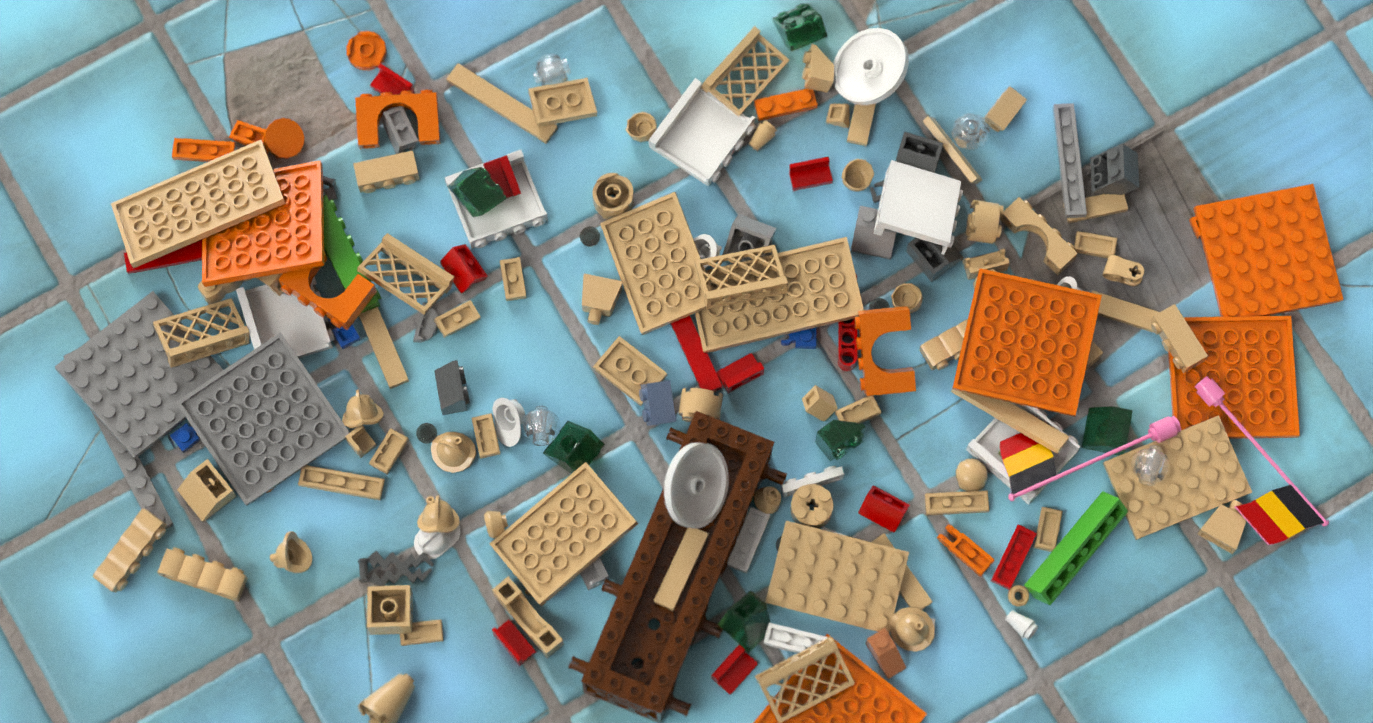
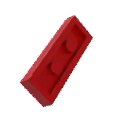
(1013, 557)

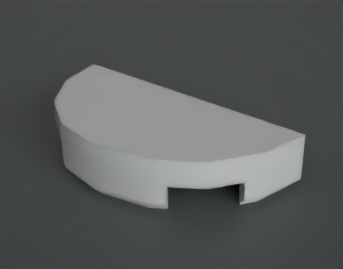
(426, 326)

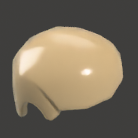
(641, 126)
(857, 175)
(907, 295)
(971, 475)

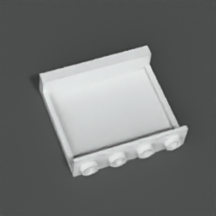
(701, 134)
(919, 204)
(508, 217)
(270, 314)
(987, 447)

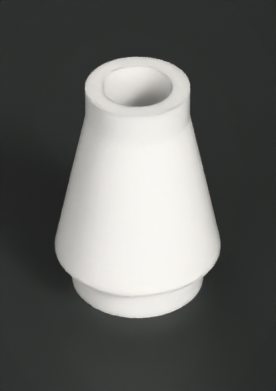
(1024, 626)

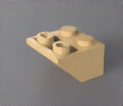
(205, 490)

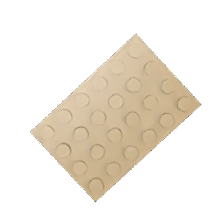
(656, 262)
(1200, 479)
(563, 534)
(837, 577)

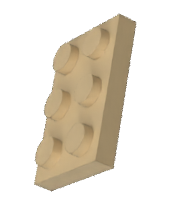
(562, 102)
(628, 369)

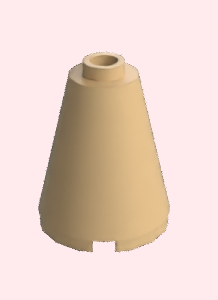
(388, 701)

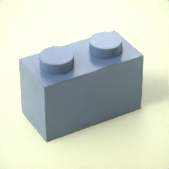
(657, 403)

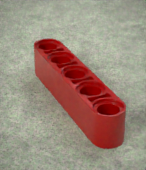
(847, 349)

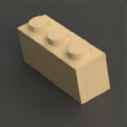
(386, 172)
(1178, 339)

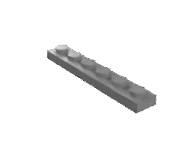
(1069, 161)

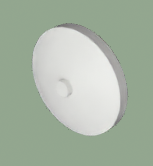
(870, 66)
(696, 485)

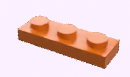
(785, 104)
(200, 149)

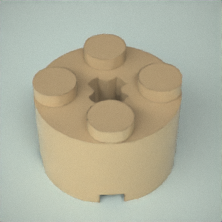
(614, 185)
(984, 222)
(701, 401)
(816, 496)

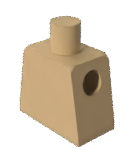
(599, 296)
(1224, 527)

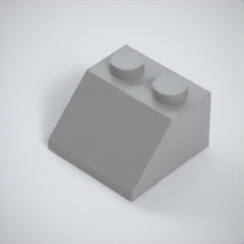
(748, 235)
(868, 243)

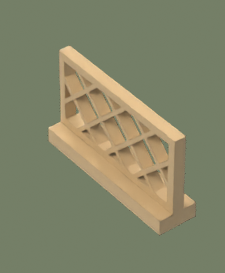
(729, 64)
(414, 264)
(745, 289)
(207, 344)
(796, 663)

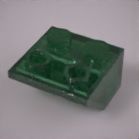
(800, 26)
(477, 191)
(838, 437)
(747, 621)

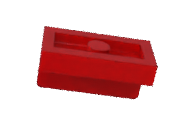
(390, 82)
(810, 173)
(503, 175)
(463, 266)
(740, 372)
(883, 508)
(514, 642)
(734, 670)

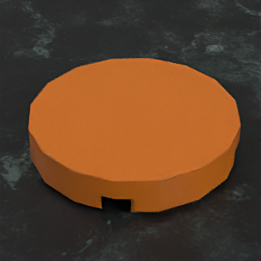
(366, 50)
(283, 138)

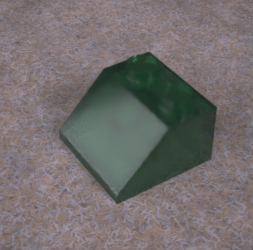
(1106, 429)
(573, 447)

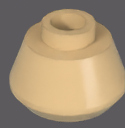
(767, 499)
(495, 523)

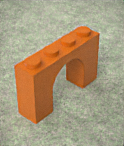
(371, 108)
(341, 309)
(871, 326)

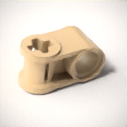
(1121, 271)

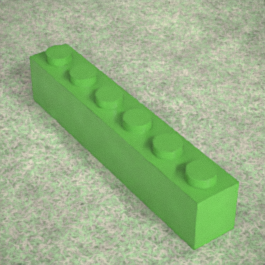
(340, 250)
(1076, 548)

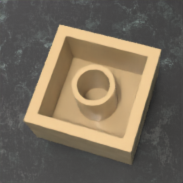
(389, 609)

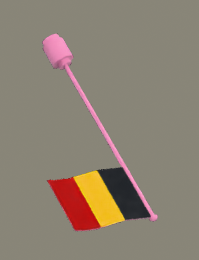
(1033, 465)
(1280, 511)

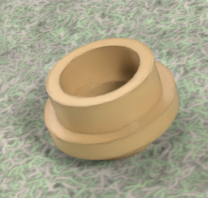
(1024, 595)

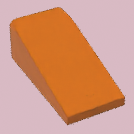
(247, 133)

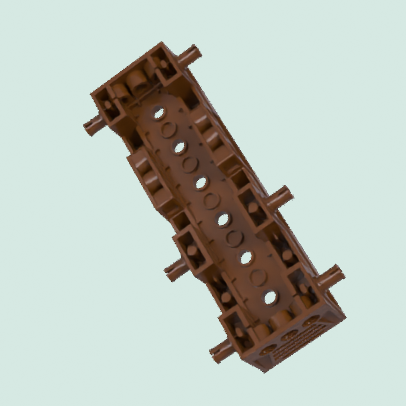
(626, 631)

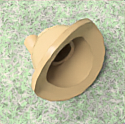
(361, 411)
(453, 451)
(438, 516)
(292, 554)
(912, 629)

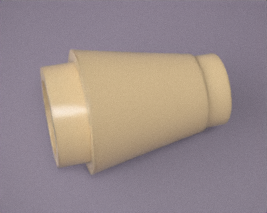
(762, 135)

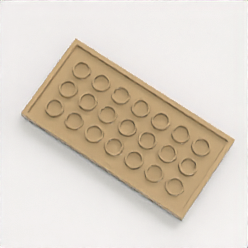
(197, 203)
(818, 293)

